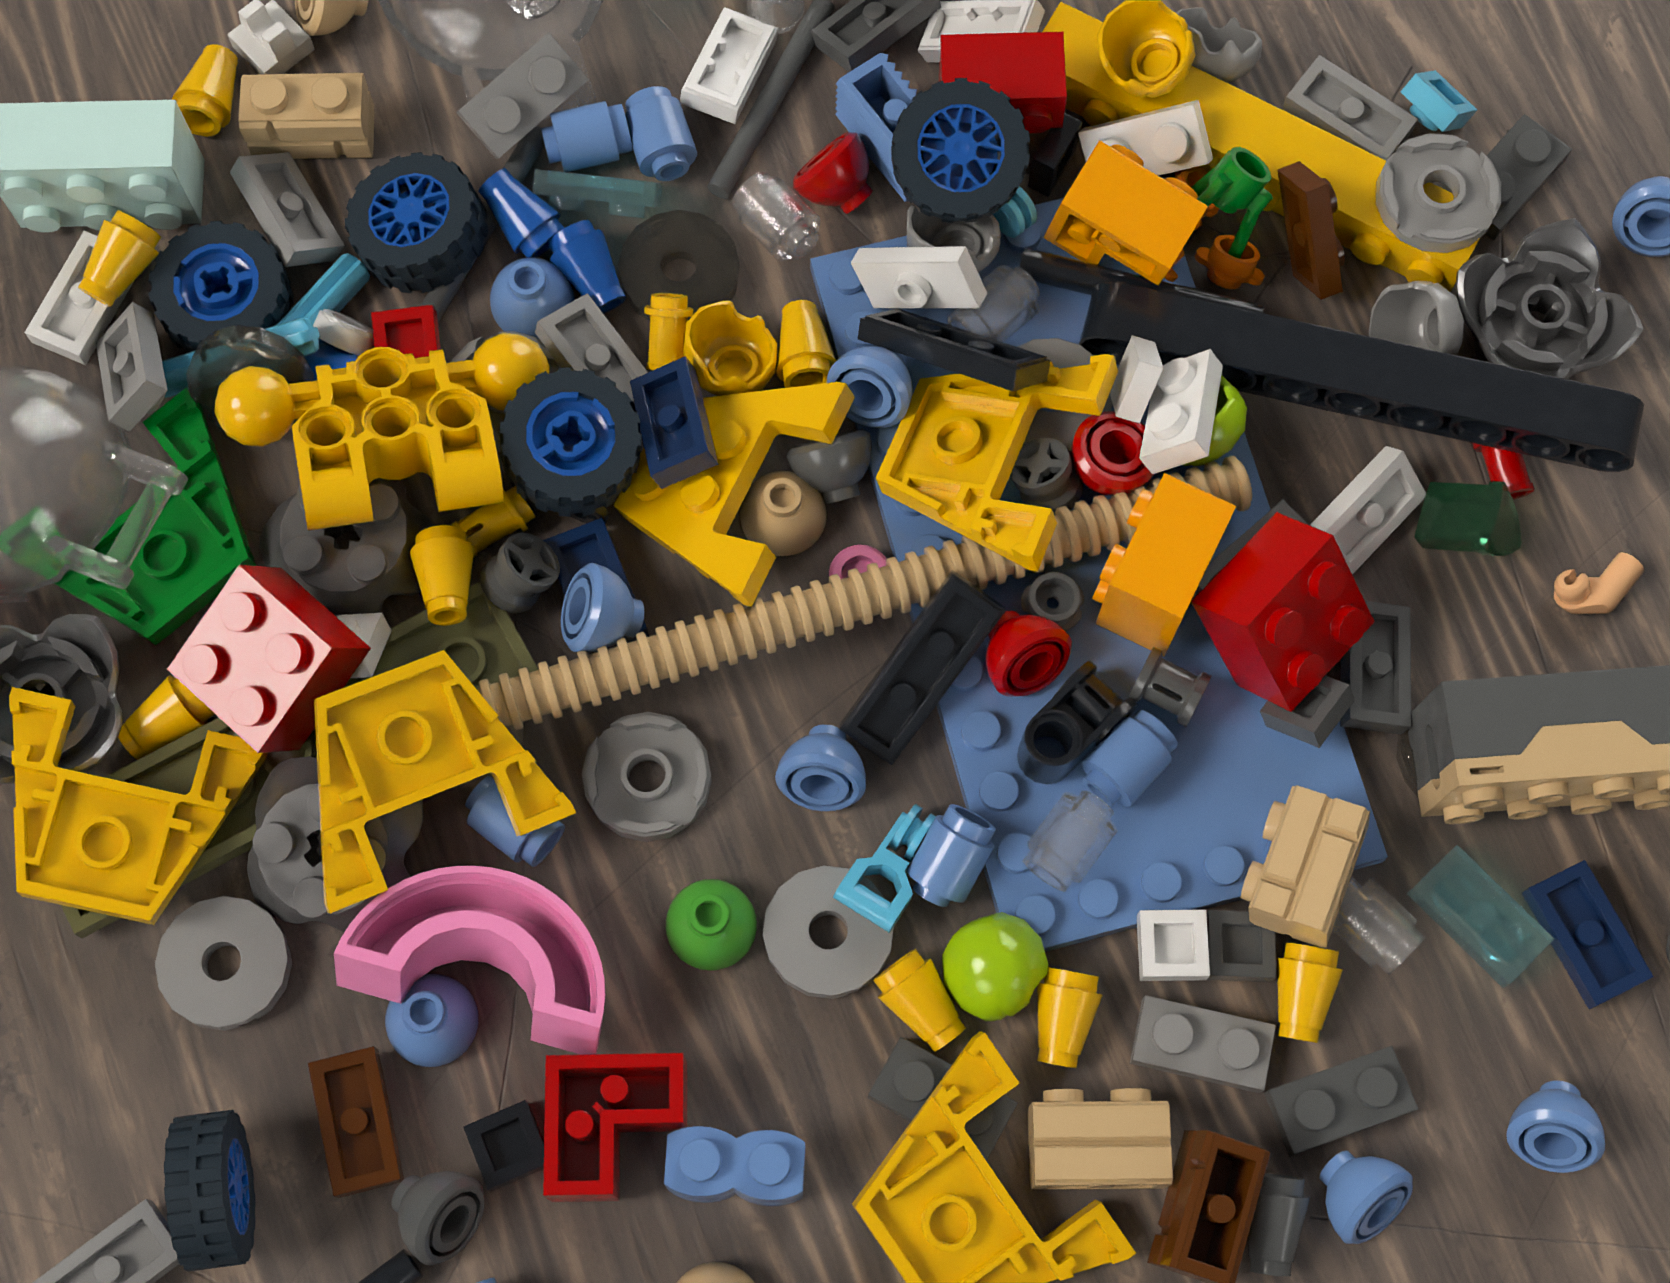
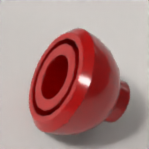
(836, 174)
(1108, 454)
(1026, 653)

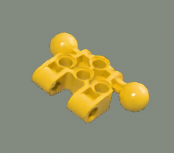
(386, 422)

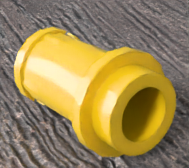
(667, 328)
(496, 520)

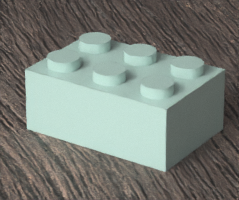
(98, 157)

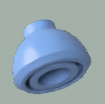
(1643, 217)
(528, 292)
(878, 383)
(598, 610)
(822, 771)
(433, 1021)
(1556, 1130)
(1364, 1195)

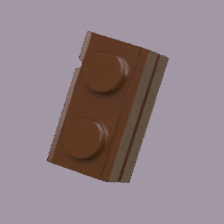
(1209, 1207)

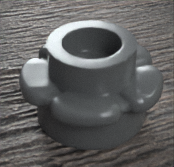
(1058, 587)

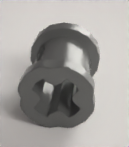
(1169, 686)

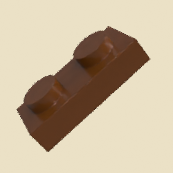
(1310, 229)
(355, 1122)

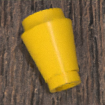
(208, 91)
(118, 257)
(803, 346)
(443, 571)
(163, 718)
(1305, 990)
(920, 999)
(1065, 1015)

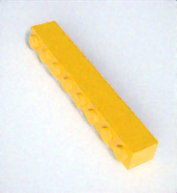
(1272, 134)

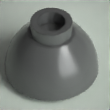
(834, 466)
(438, 1214)

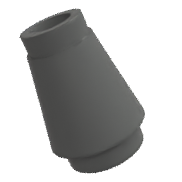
(1277, 1224)

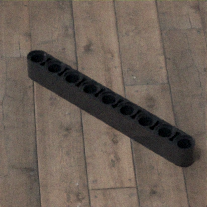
(1375, 377)

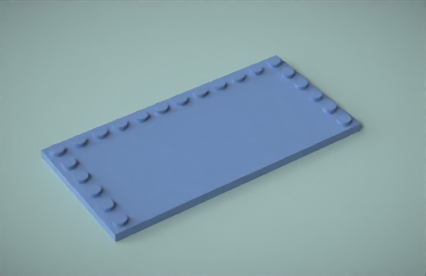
(1207, 811)

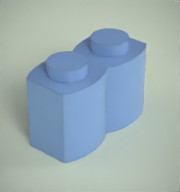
(714, 1166)

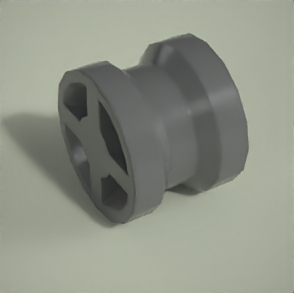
(1046, 475)
(519, 573)

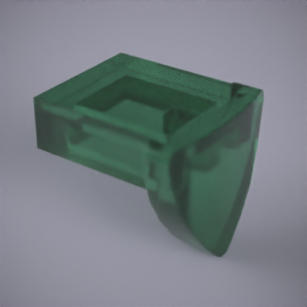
(1469, 519)

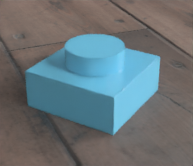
(1437, 102)

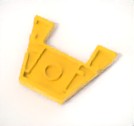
(963, 444)
(699, 510)
(405, 741)
(106, 839)
(947, 1212)

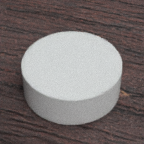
(344, 332)

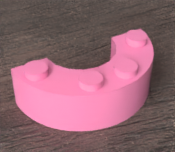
(486, 919)

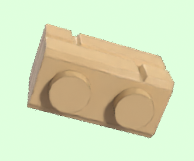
(307, 115)
(1306, 865)
(1099, 1142)

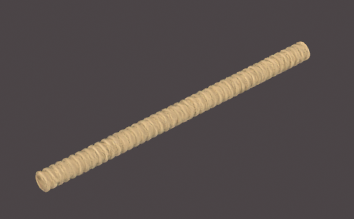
(822, 607)

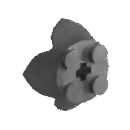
(1558, 276)
(356, 577)
(72, 662)
(284, 855)

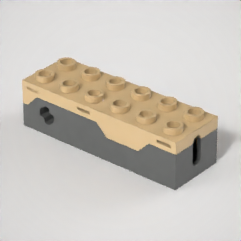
(1543, 744)

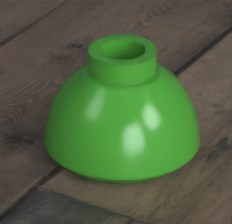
(711, 924)

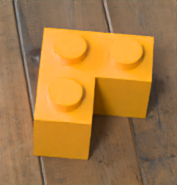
(1125, 213)
(1156, 576)

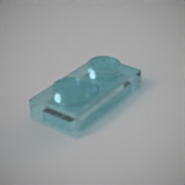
(571, 191)
(1480, 916)

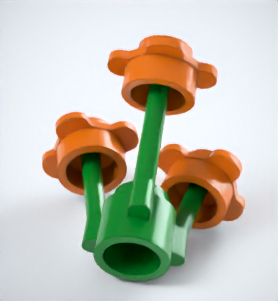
(1230, 186)

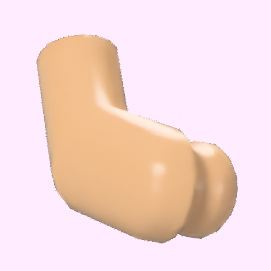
(1600, 593)

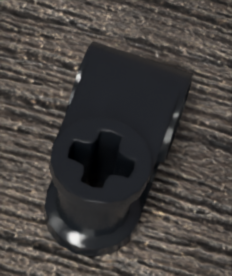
(1076, 716)

